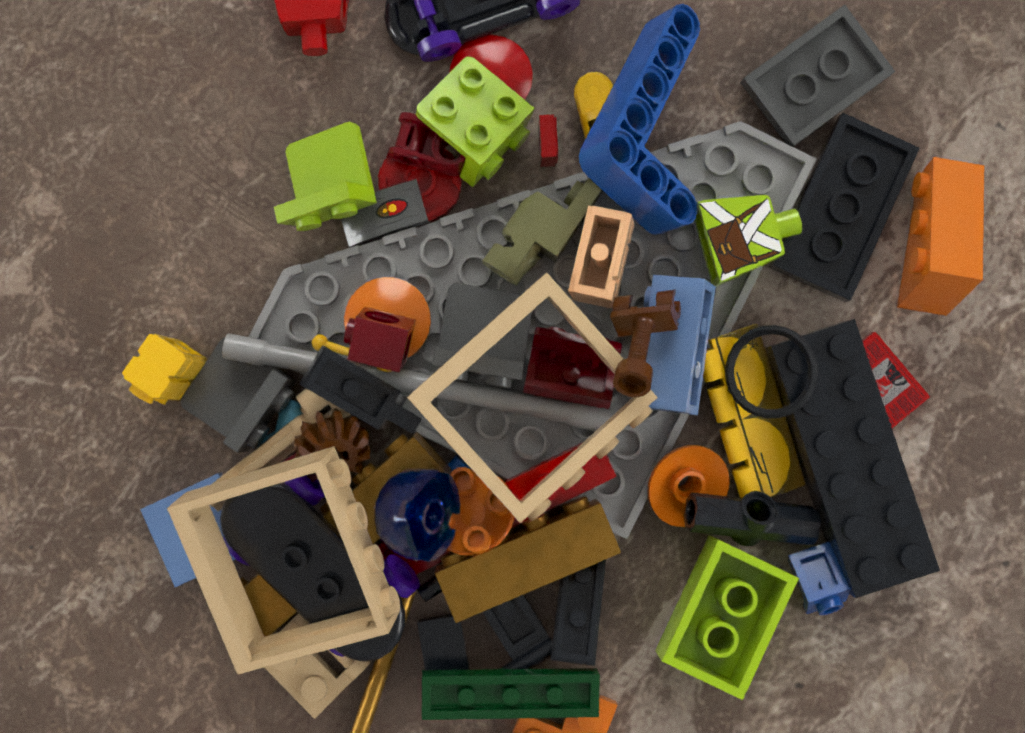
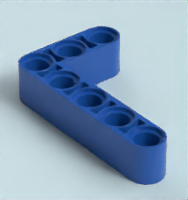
(615, 144)

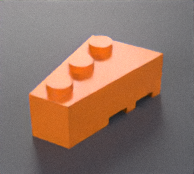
(944, 237)

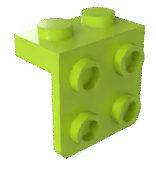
(476, 117)
(327, 178)

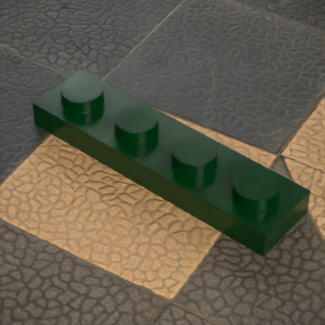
(510, 693)

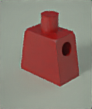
(312, 21)

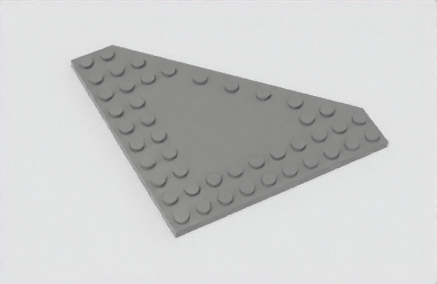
(432, 257)

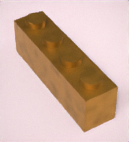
(528, 559)

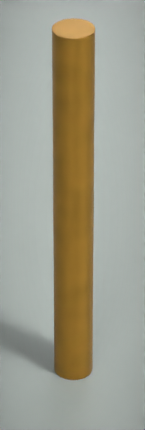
(376, 683)

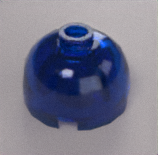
(416, 512)

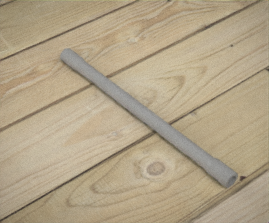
(577, 415)

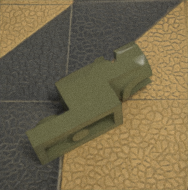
(540, 227)

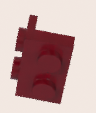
(568, 369)

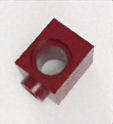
(379, 339)

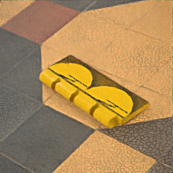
(758, 441)

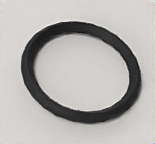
(812, 371)

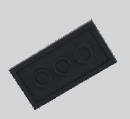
(846, 207)

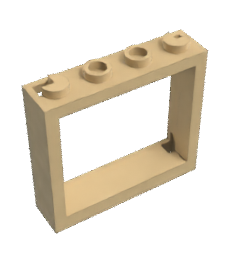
(570, 469)
(226, 593)

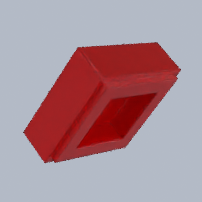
(548, 140)

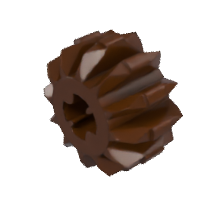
(343, 433)

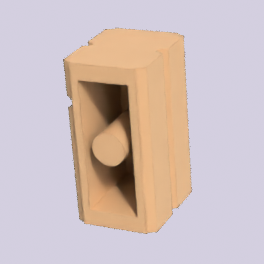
(601, 256)

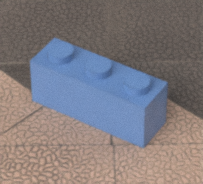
(680, 354)

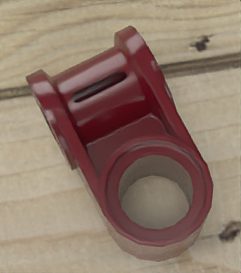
(422, 147)

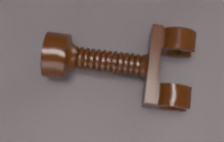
(634, 374)

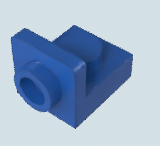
(820, 579)

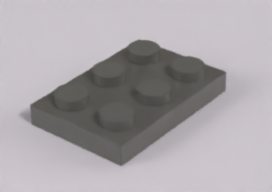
(817, 76)

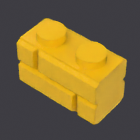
(163, 369)

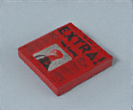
(895, 383)

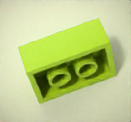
(726, 617)

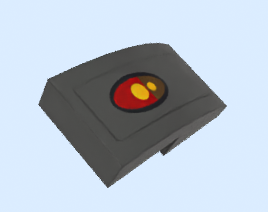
(395, 210)

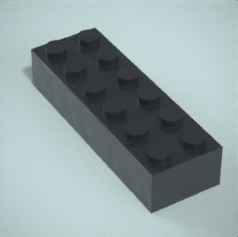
(852, 461)

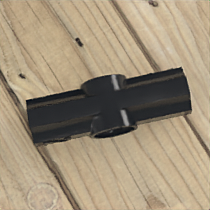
(752, 518)

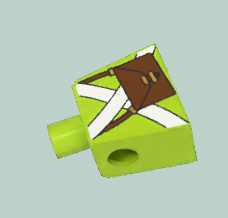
(742, 234)

